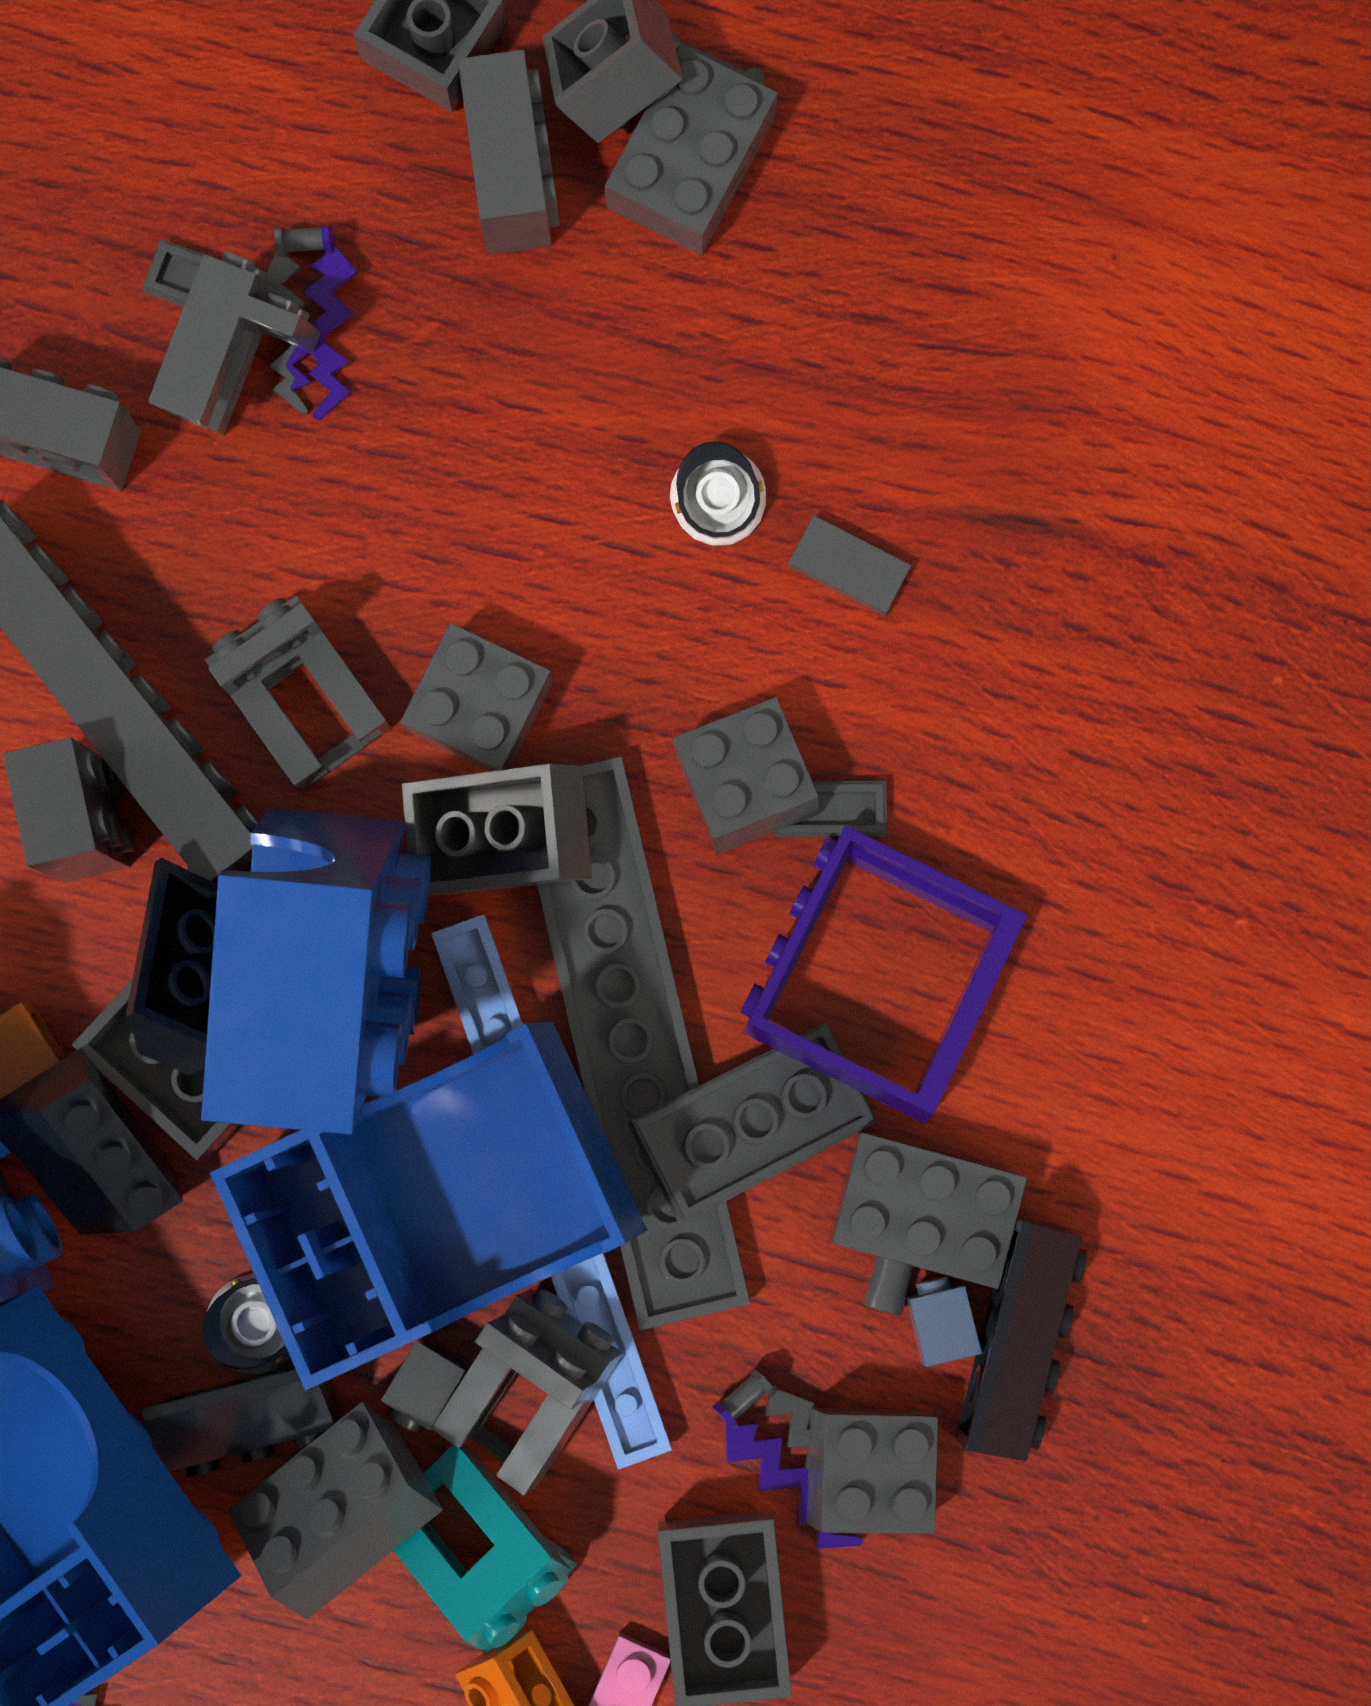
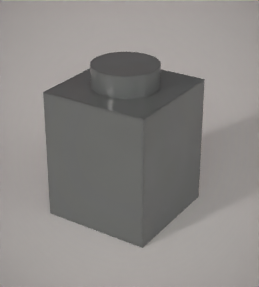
(423, 1385)

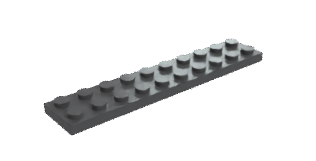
(635, 1050)

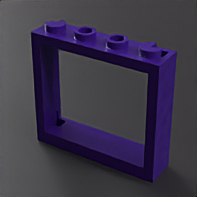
(929, 884)

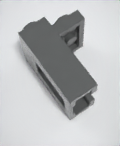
(219, 338)
(268, 653)
(551, 1352)

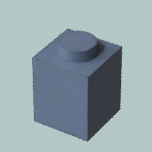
(942, 1322)

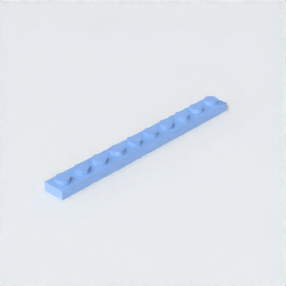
(587, 1288)

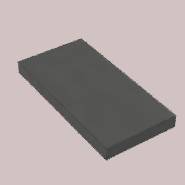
(747, 1127)

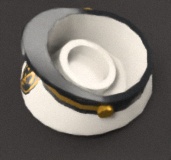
(718, 494)
(242, 1329)

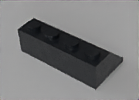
(1019, 1343)

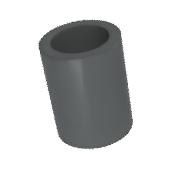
(888, 1285)

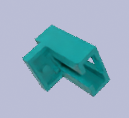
(509, 1580)

